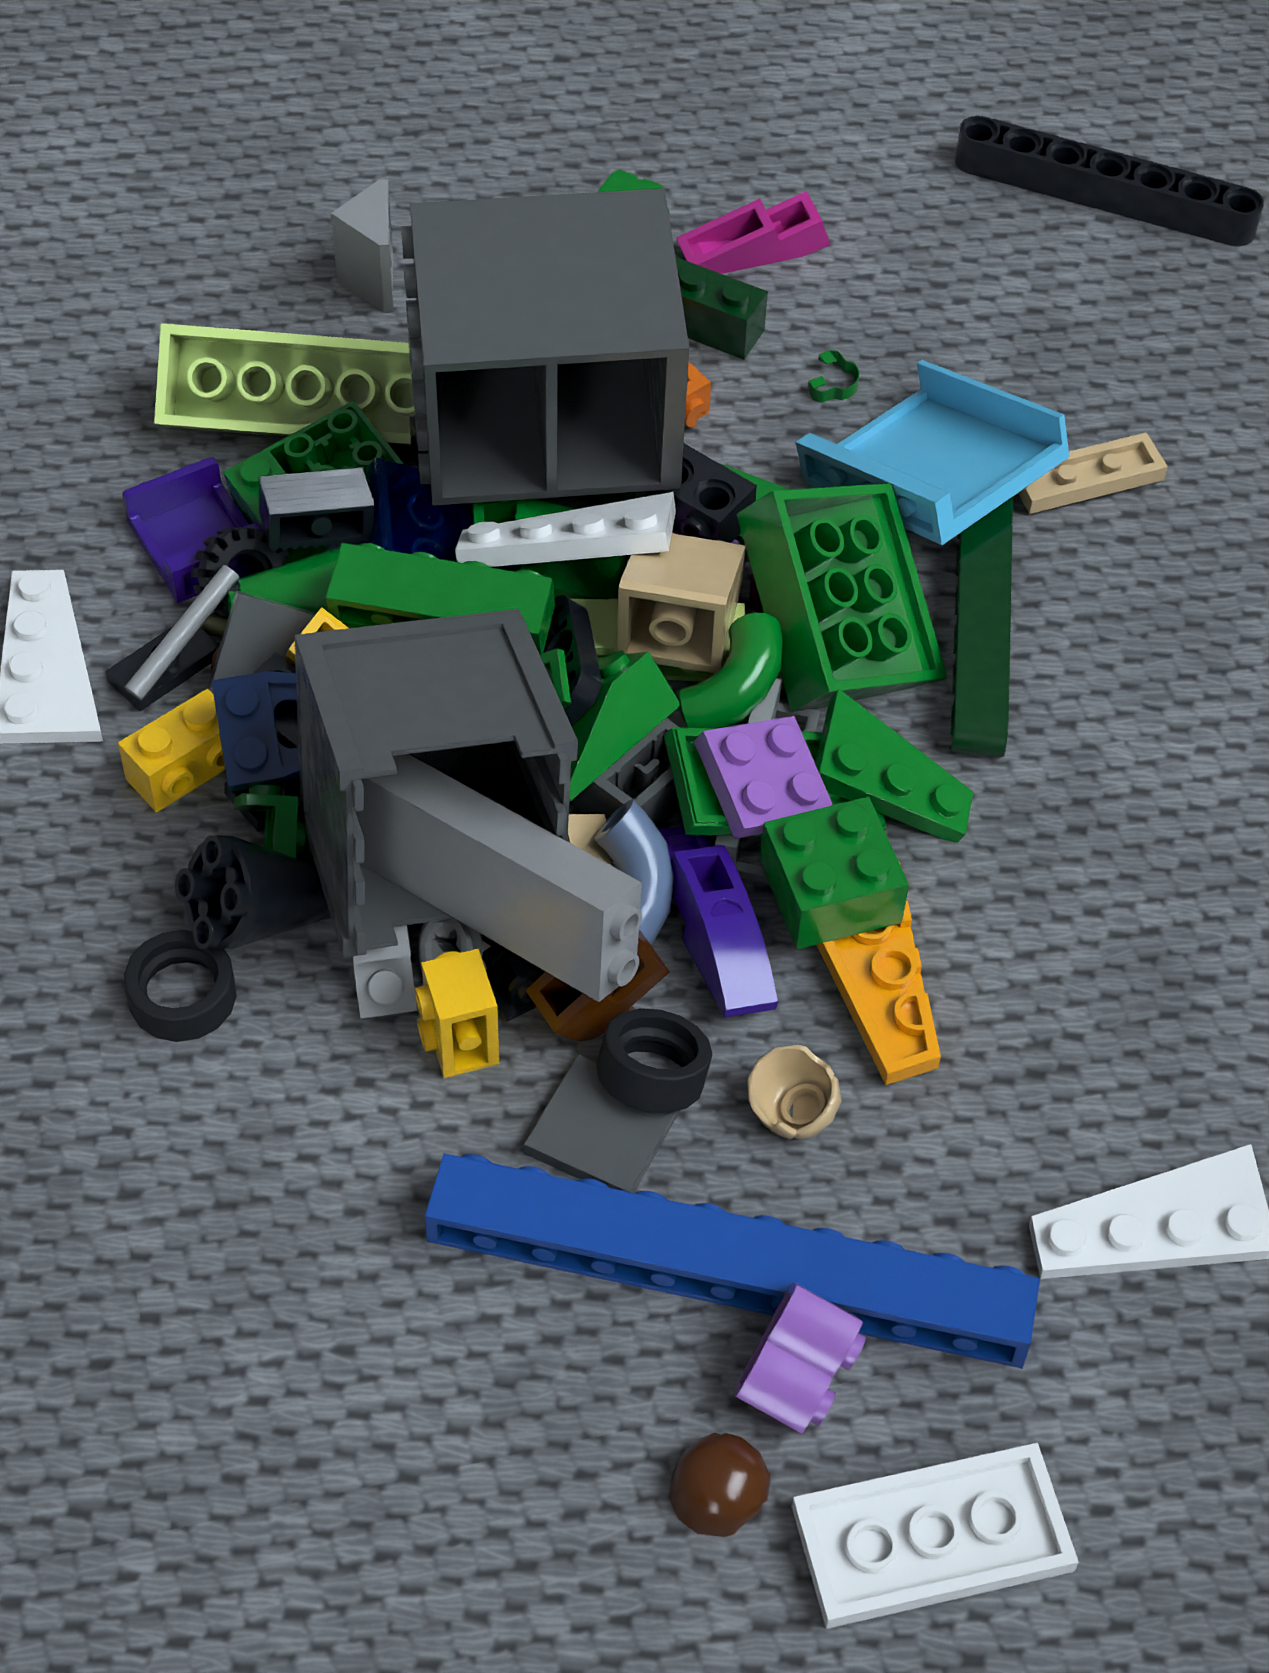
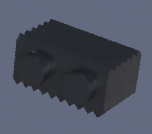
(316, 508)

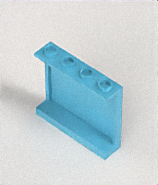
(946, 451)

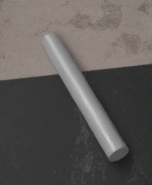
(182, 632)

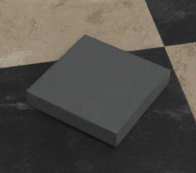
(255, 633)
(594, 1133)

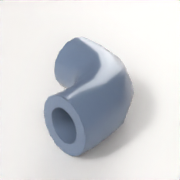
(644, 855)

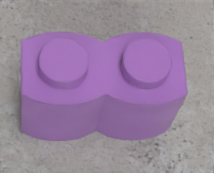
(799, 1358)

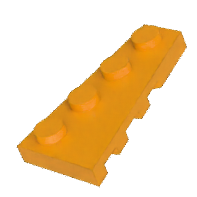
(886, 997)

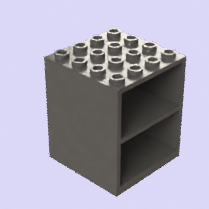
(546, 346)

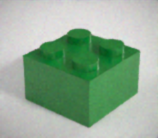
(833, 872)

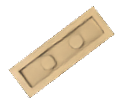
(1096, 473)

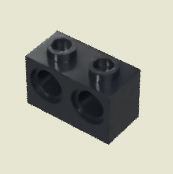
(708, 498)

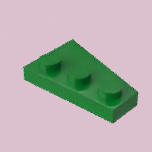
(869, 759)

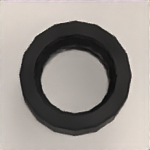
(181, 1022)
(646, 1086)

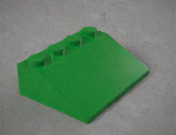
(843, 590)

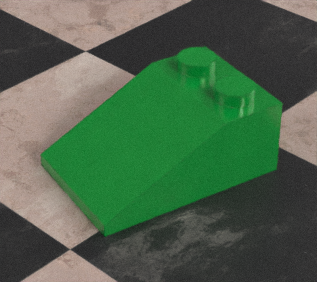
(629, 706)

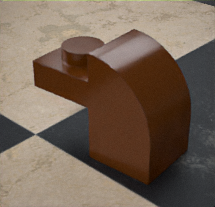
(580, 1016)

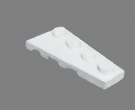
(583, 533)
(43, 665)
(1173, 1219)

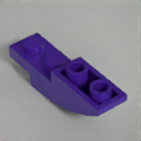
(720, 925)

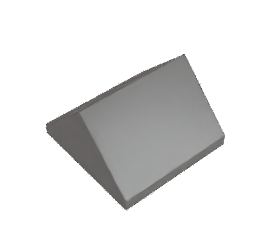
(365, 245)

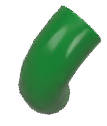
(744, 678)

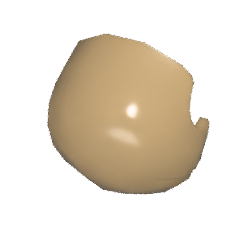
(798, 1078)

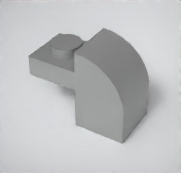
(385, 979)

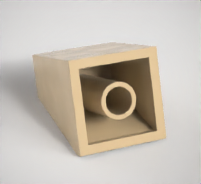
(681, 602)

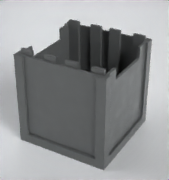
(449, 693)

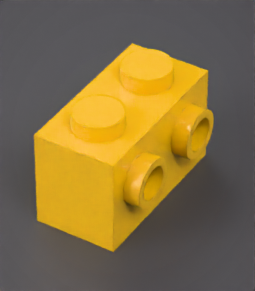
(174, 752)
(458, 1013)

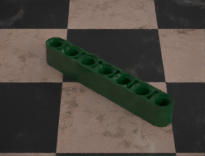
(983, 635)

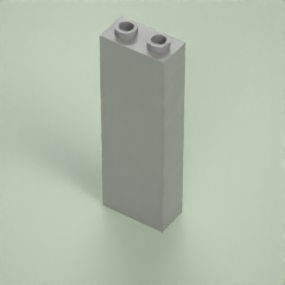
(503, 876)

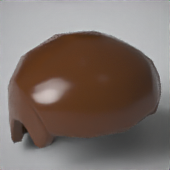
(719, 1485)

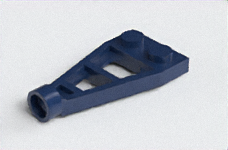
(249, 729)

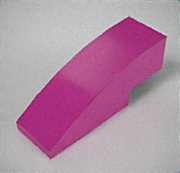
(756, 236)

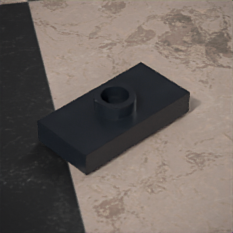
(190, 661)

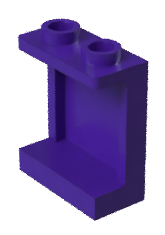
(176, 517)

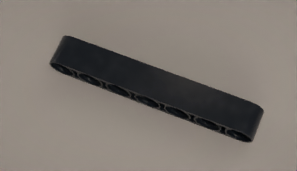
(1109, 181)

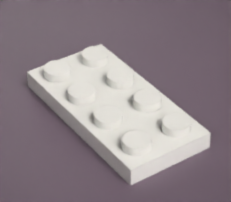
(933, 1535)

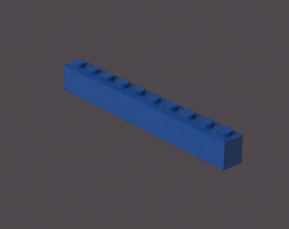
(730, 1257)

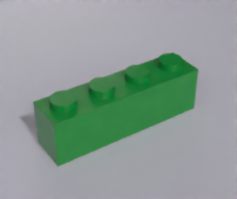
(397, 587)

